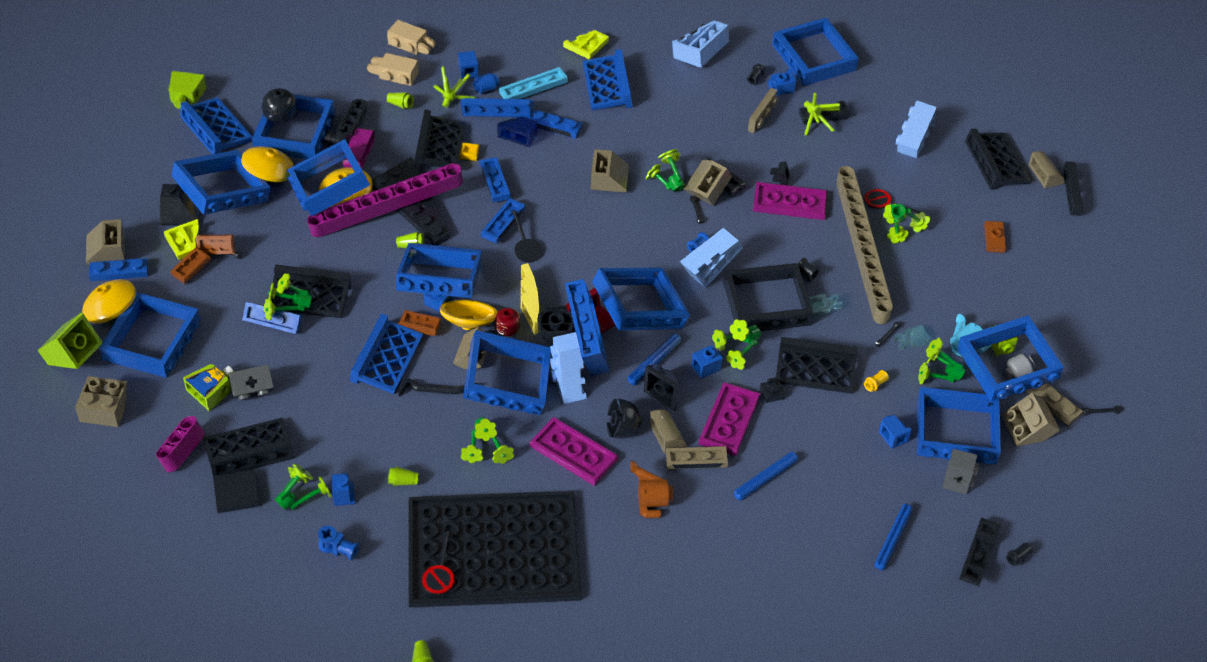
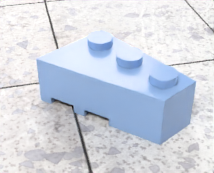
(702, 45)
(916, 129)
(711, 257)
(567, 367)

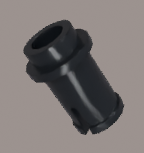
(757, 71)
(331, 138)
(1016, 556)

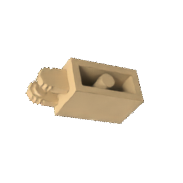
(410, 38)
(394, 68)

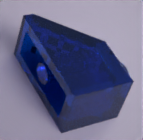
(518, 130)

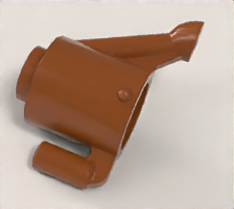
(652, 491)

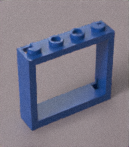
(823, 72)
(294, 148)
(186, 169)
(334, 193)
(440, 257)
(673, 318)
(587, 327)
(1001, 332)
(110, 347)
(512, 348)
(959, 401)

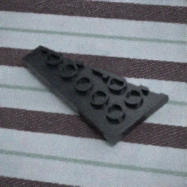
(422, 214)

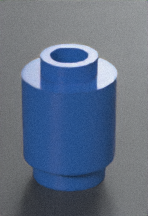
(486, 83)

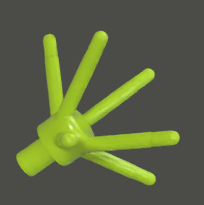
(450, 94)
(816, 109)

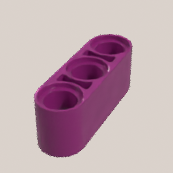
(360, 145)
(180, 444)

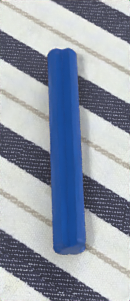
(658, 355)
(766, 475)
(893, 537)

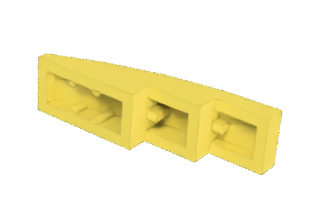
(529, 297)

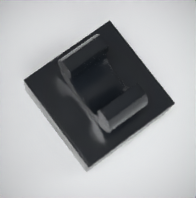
(781, 173)
(772, 390)

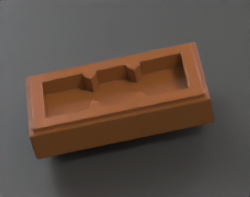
(994, 236)
(216, 243)
(190, 265)
(420, 322)

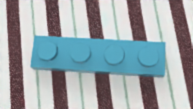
(534, 84)

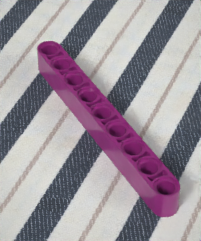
(385, 200)

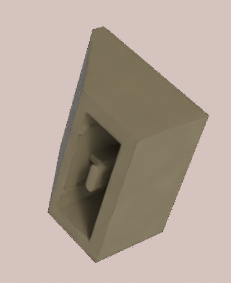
(608, 172)
(708, 181)
(106, 242)
(102, 401)
(1030, 421)

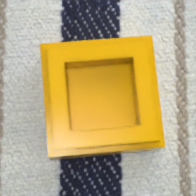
(469, 151)

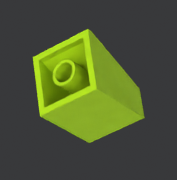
(71, 344)

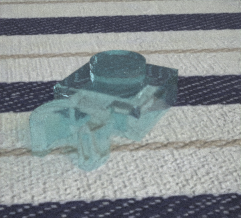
(821, 304)
(913, 336)

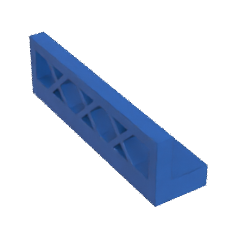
(497, 107)

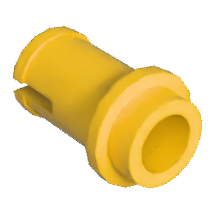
(873, 382)

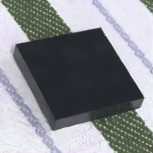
(236, 491)

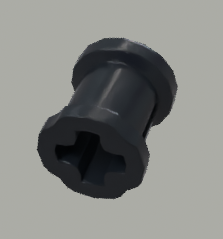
(808, 269)

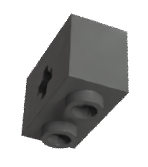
(240, 378)
(960, 471)

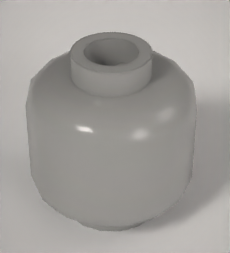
(1019, 366)

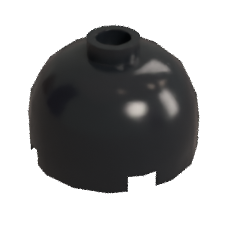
(279, 105)
(555, 322)
(624, 419)

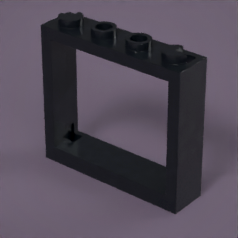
(769, 320)

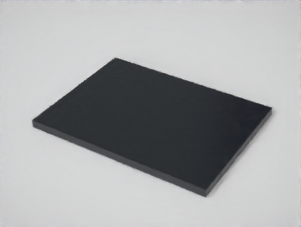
(497, 548)

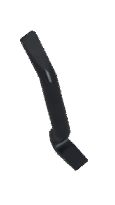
(430, 388)

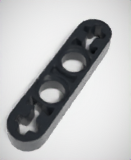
(351, 119)
(1072, 188)

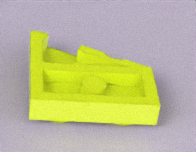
(587, 44)
(183, 238)

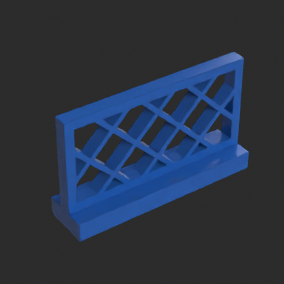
(619, 79)
(203, 129)
(370, 351)

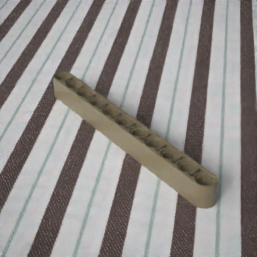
(864, 245)

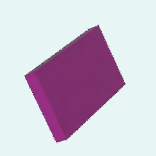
(790, 201)
(729, 418)
(574, 451)

